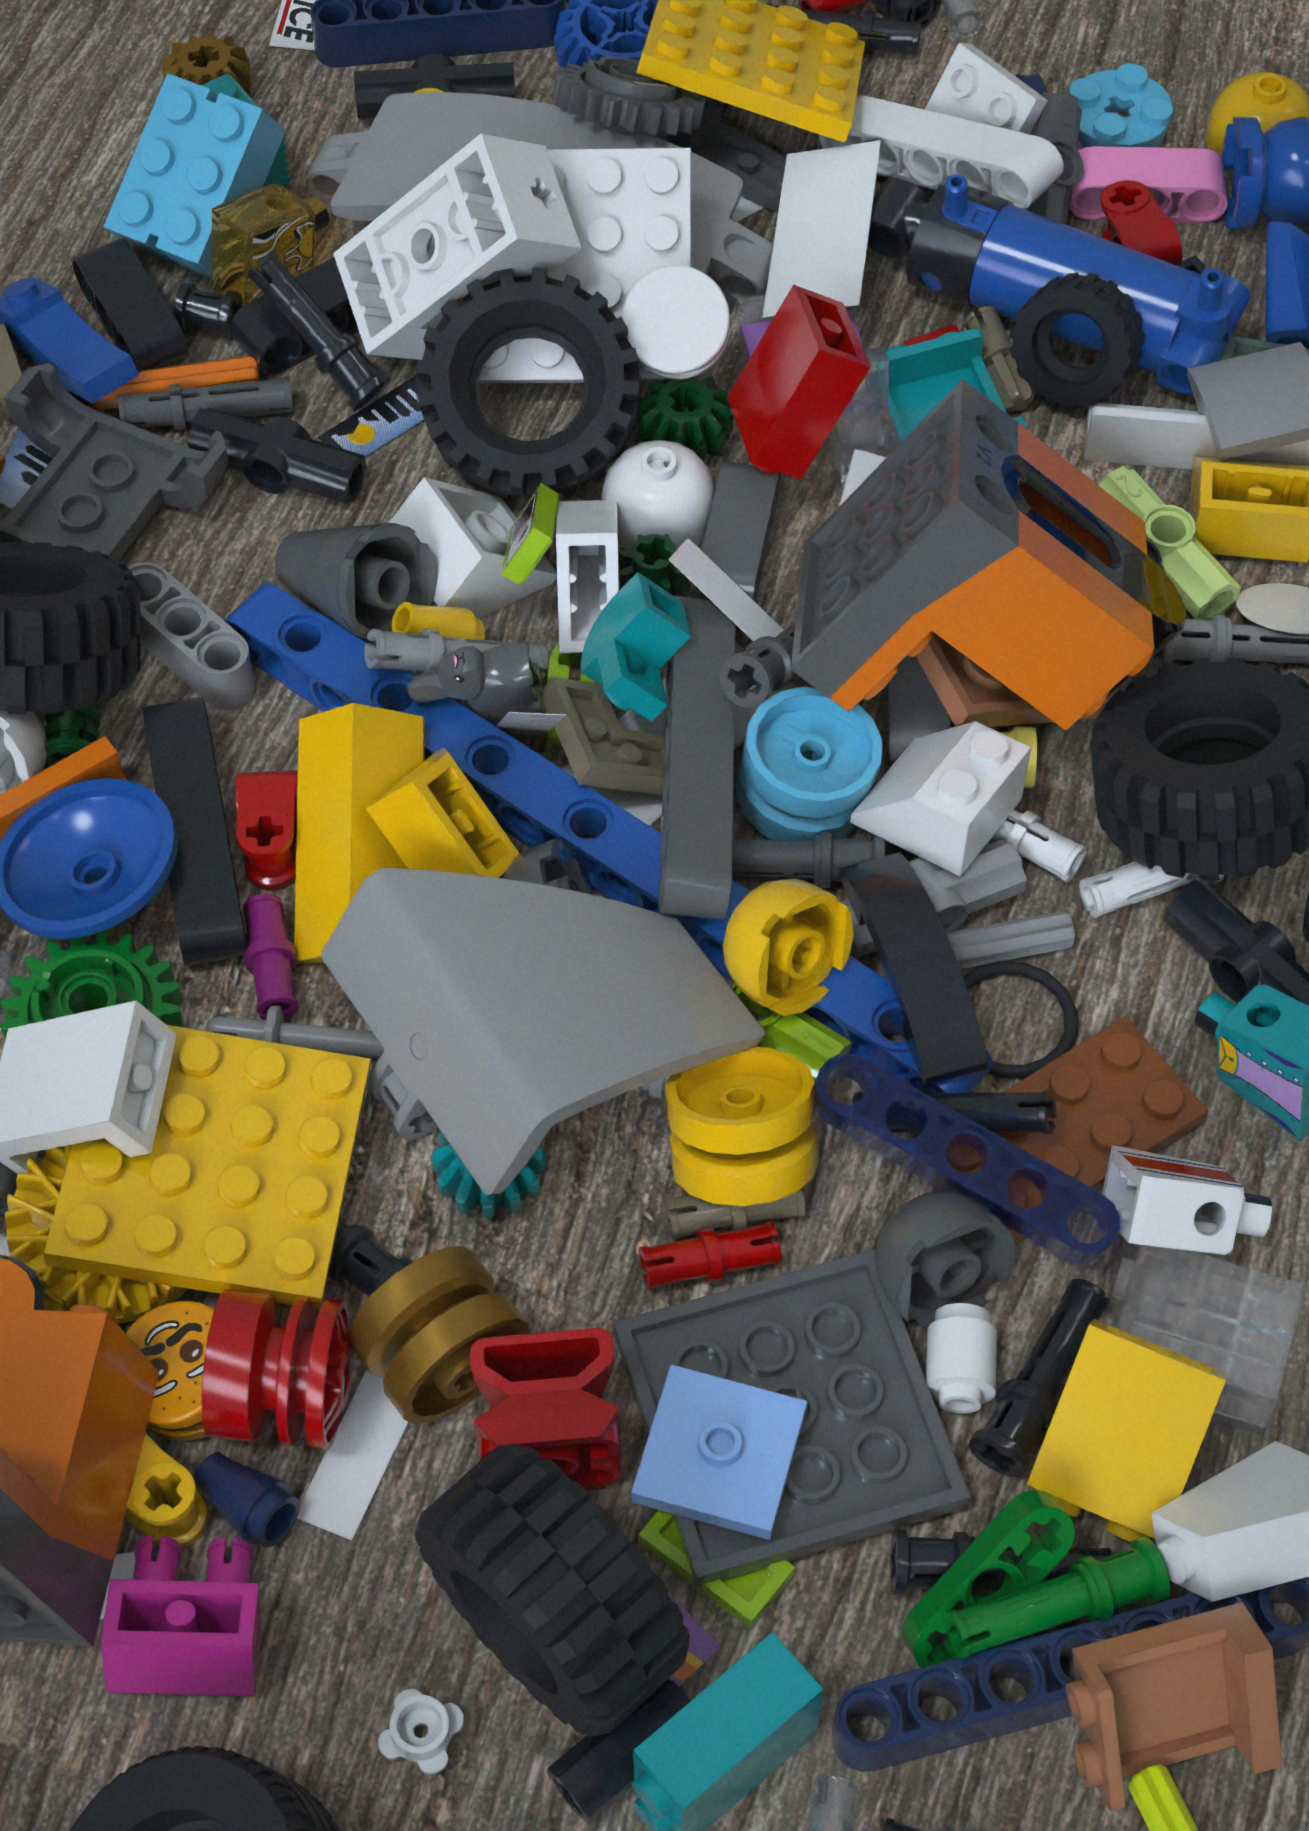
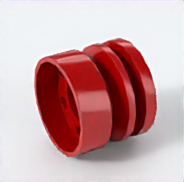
(267, 1367)

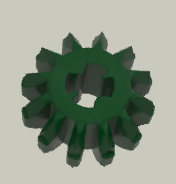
(686, 413)

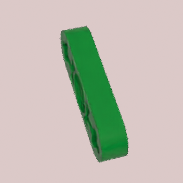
(986, 1552)

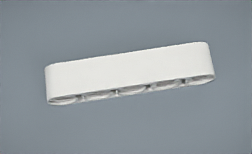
(933, 145)

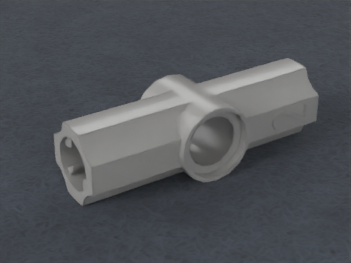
(988, 880)

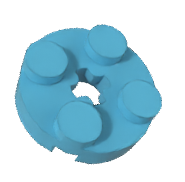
(1127, 92)

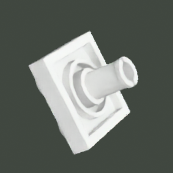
(985, 92)

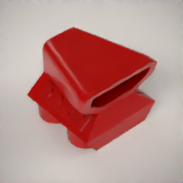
(549, 1398)

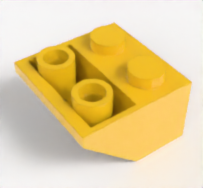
(1251, 508)
(442, 822)

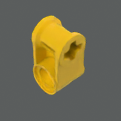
(161, 1481)

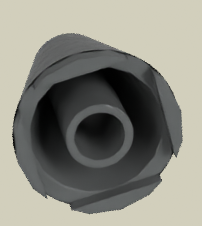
(358, 573)

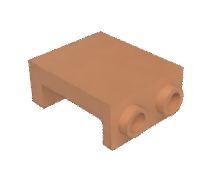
(1174, 1698)

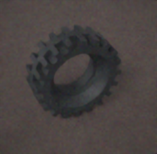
(525, 310)

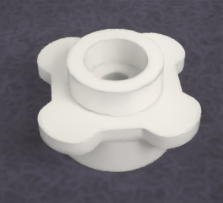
(415, 1710)

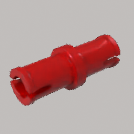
(709, 1255)

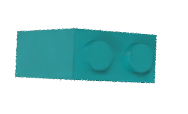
(726, 1740)

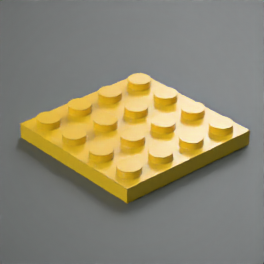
(758, 60)
(237, 1176)

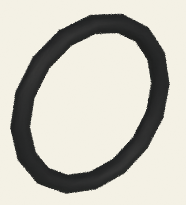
(1054, 987)

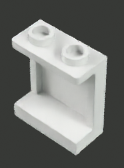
(83, 1082)

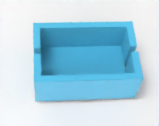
(187, 161)

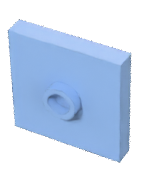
(719, 1452)

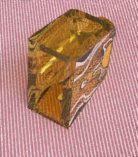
(260, 224)

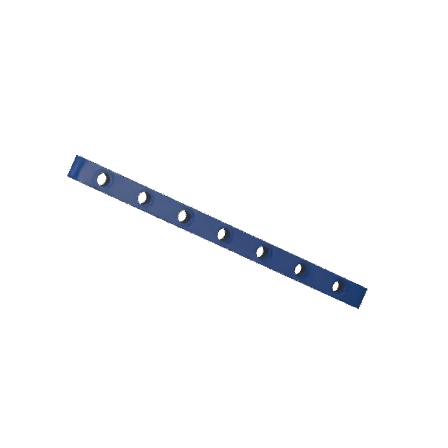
(544, 803)

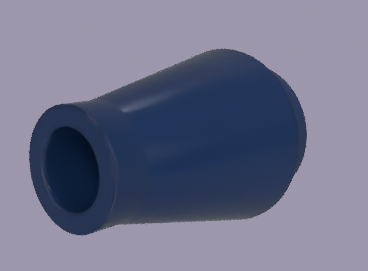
(250, 1500)

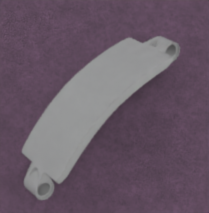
(421, 131)

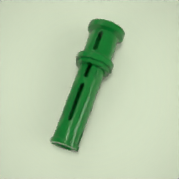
(1087, 1591)

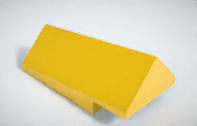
(343, 767)

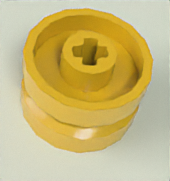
(743, 1127)

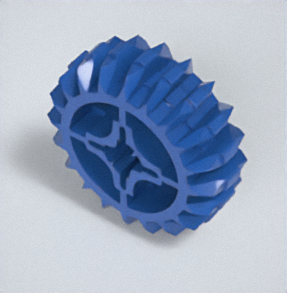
(602, 30)

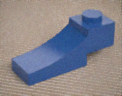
(53, 333)

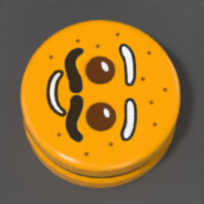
(175, 1344)

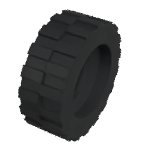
(1108, 309)

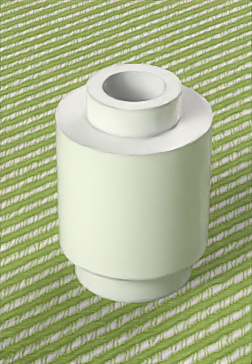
(961, 1357)

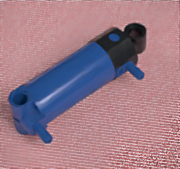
(1000, 255)

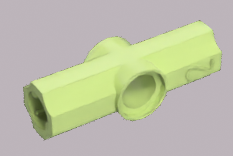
(1190, 566)

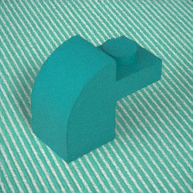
(631, 644)

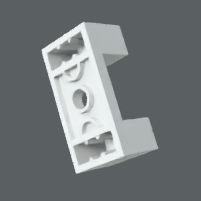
(472, 216)

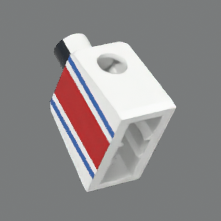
(1181, 1202)

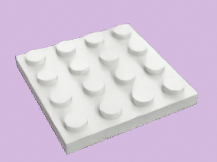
(629, 220)

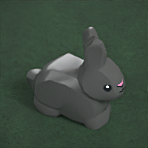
(489, 680)

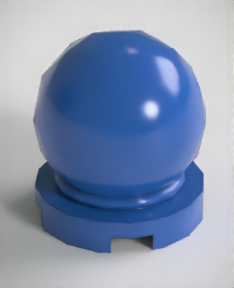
(1267, 172)

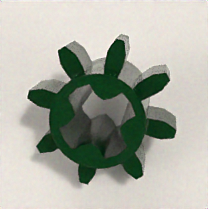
(650, 558)

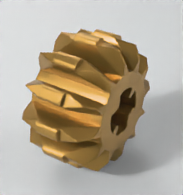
(208, 59)

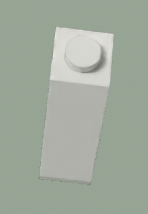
(585, 567)
(1240, 1526)

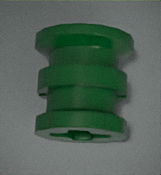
(69, 732)

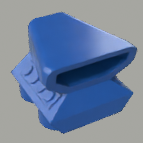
(1287, 284)

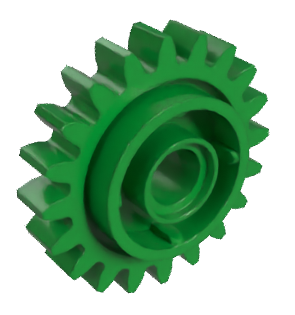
(90, 980)

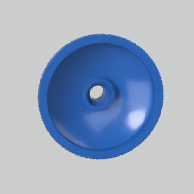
(86, 858)

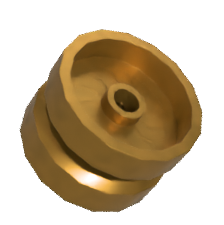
(422, 1331)

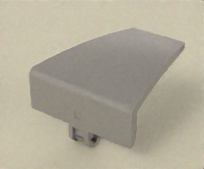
(521, 1006)

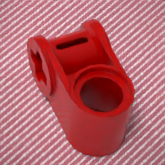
(1139, 222)
(268, 826)

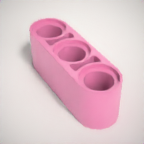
(1181, 180)

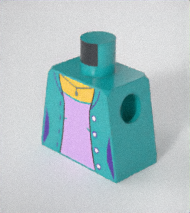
(1263, 1052)

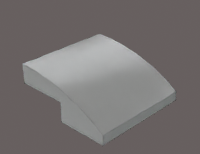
(1255, 399)

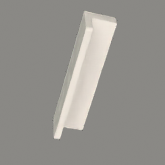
(1163, 438)

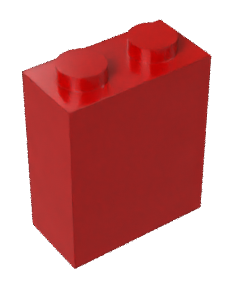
(797, 382)

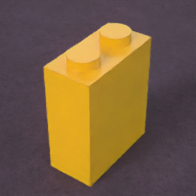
(1126, 1429)

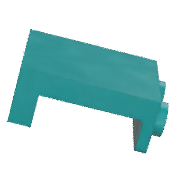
(929, 370)

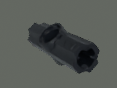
(431, 72)
(281, 455)
(1237, 949)

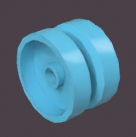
(806, 765)

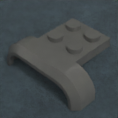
(103, 471)

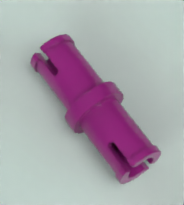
(270, 955)

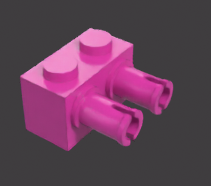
(183, 1633)

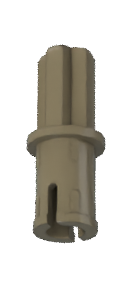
(997, 357)

